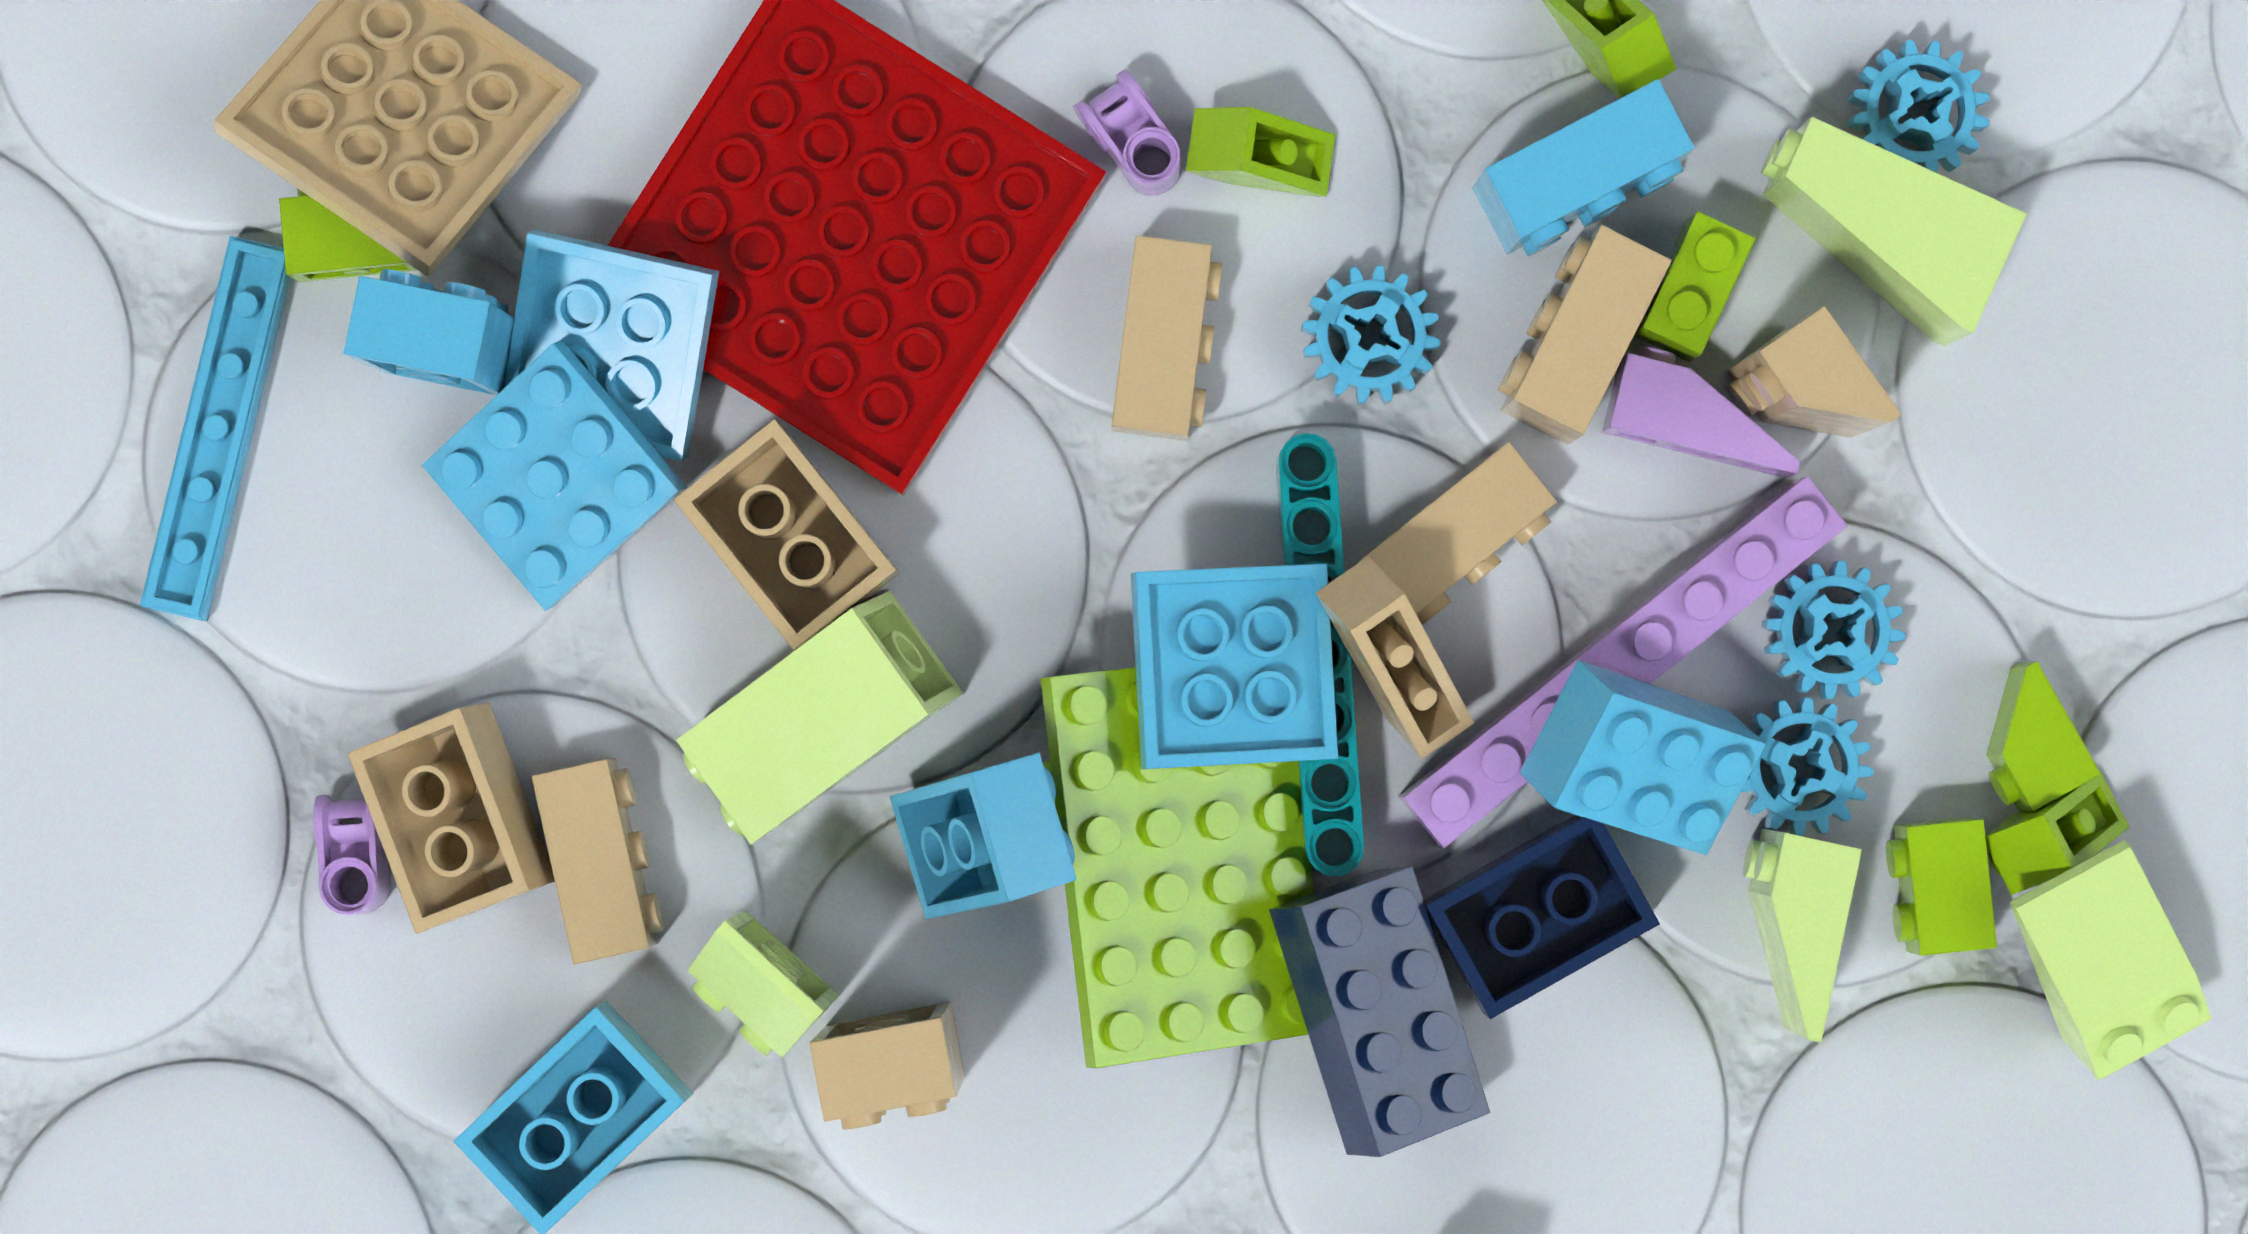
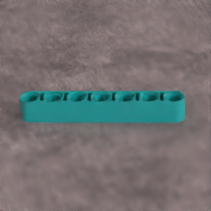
(1323, 497)

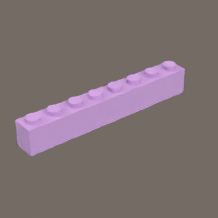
(1637, 646)

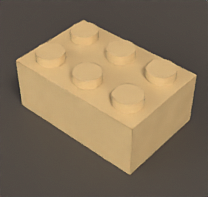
(1582, 333)
(786, 535)
(887, 1065)

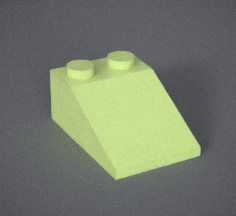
(1801, 909)
(2109, 961)
(760, 984)

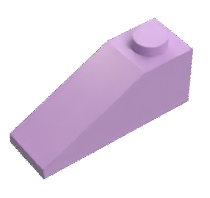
(1684, 413)

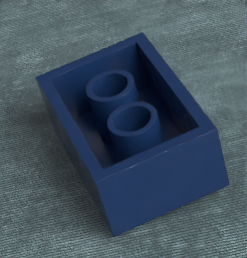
(1539, 913)

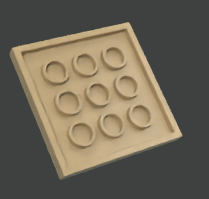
(399, 117)

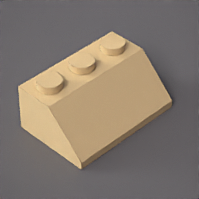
(1811, 381)
(451, 816)

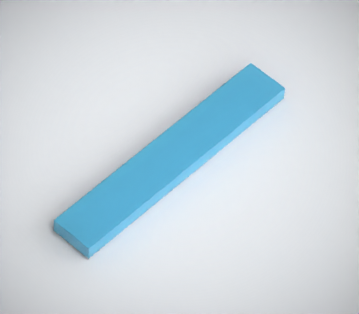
(217, 430)

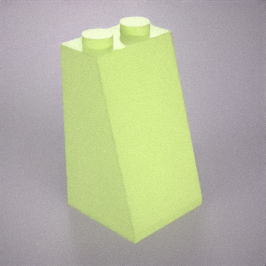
(1895, 225)
(818, 716)

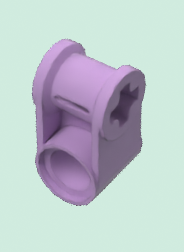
(1126, 124)
(348, 848)

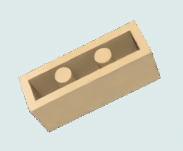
(1165, 338)
(1463, 531)
(1395, 657)
(597, 860)

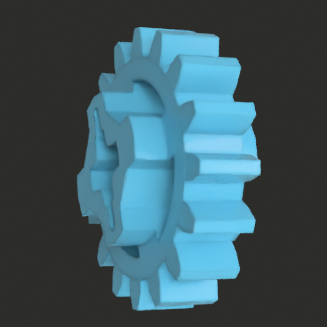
(1907, 88)
(1397, 349)
(1853, 651)
(1815, 740)

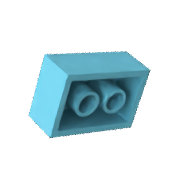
(1584, 170)
(430, 334)
(1641, 758)
(984, 837)
(573, 1117)

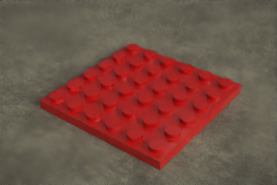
(859, 228)

